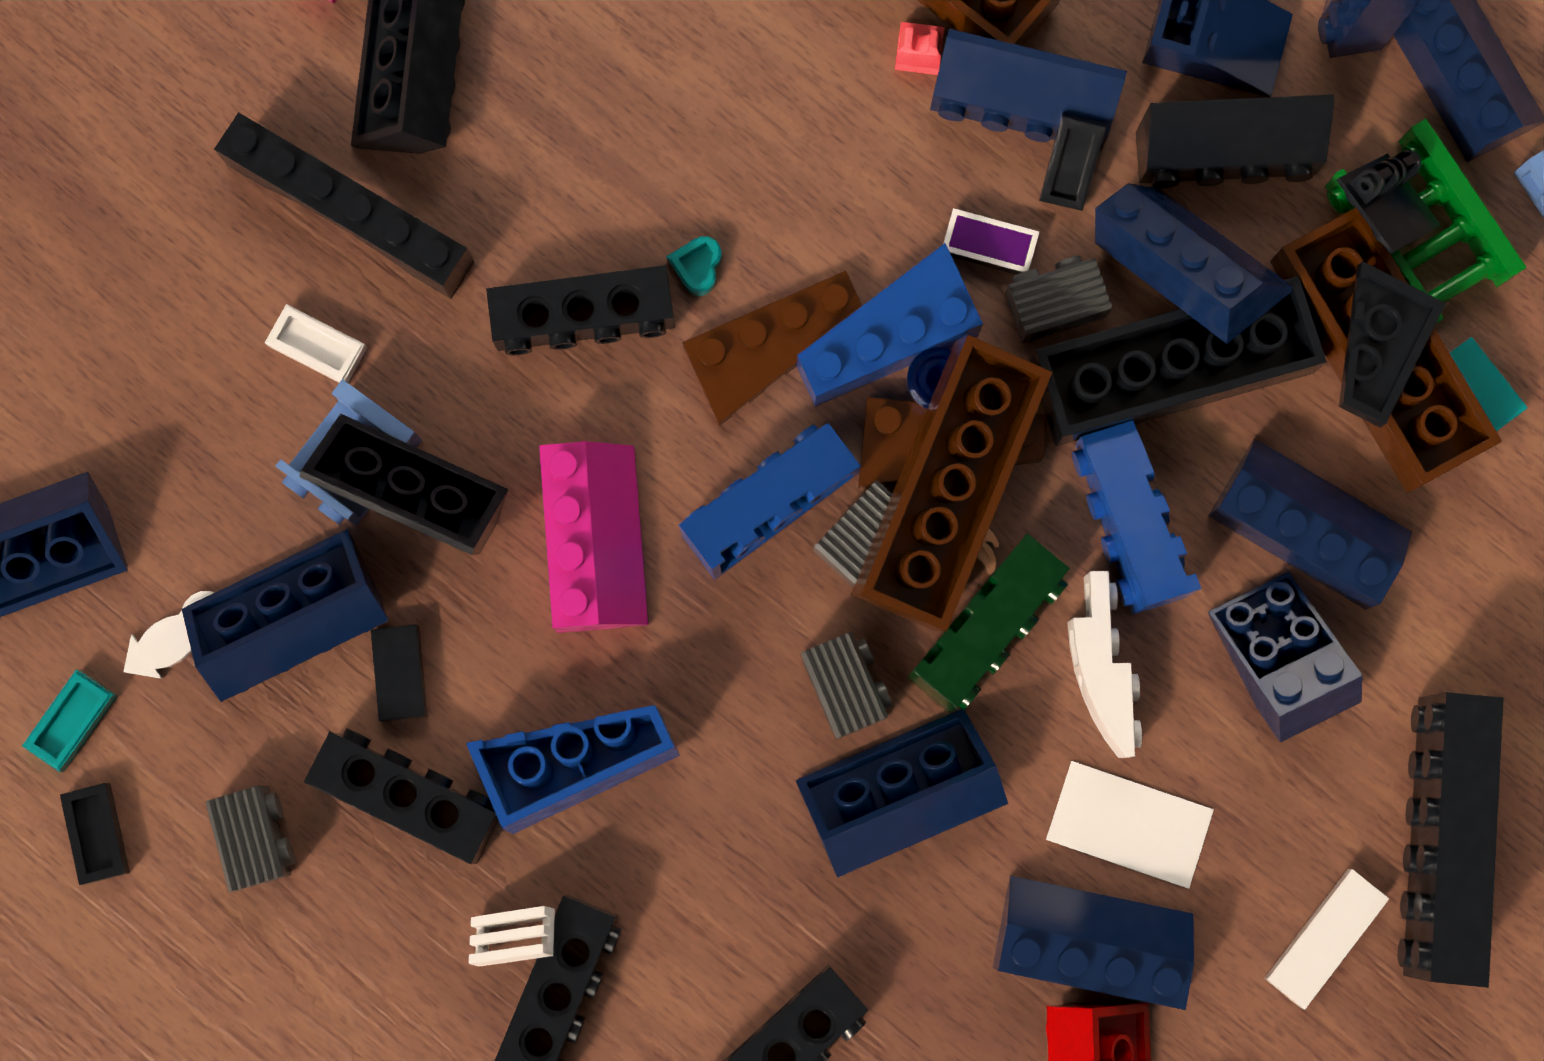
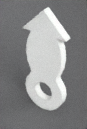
(161, 644)

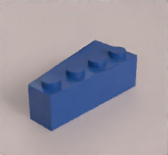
(912, 314)
(769, 499)
(1133, 519)
(564, 765)

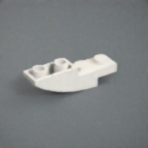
(1104, 685)

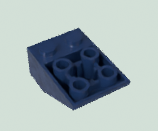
(1220, 41)
(1287, 657)

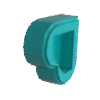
(696, 264)

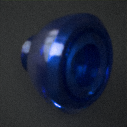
(925, 374)

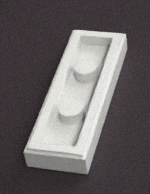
(1326, 938)

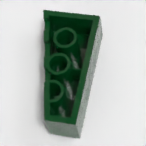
(988, 625)

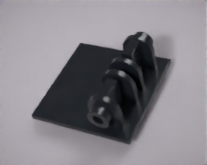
(1388, 199)

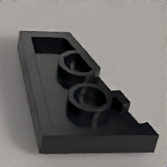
(1384, 342)

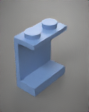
(360, 408)

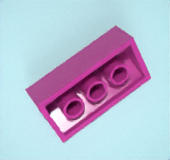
(593, 536)

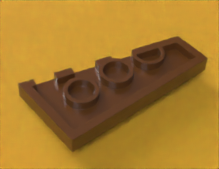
(760, 347)
(891, 431)

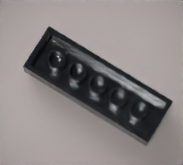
(1172, 366)
(1452, 839)

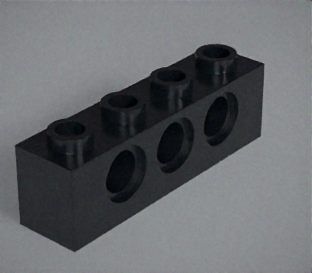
(513, 303)
(334, 775)
(572, 920)
(823, 993)

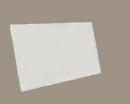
(1130, 824)

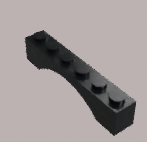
(352, 207)

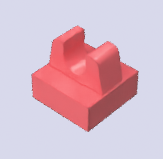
(919, 48)

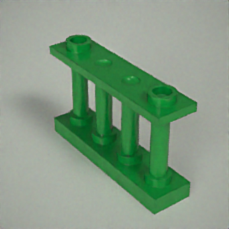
(1468, 215)

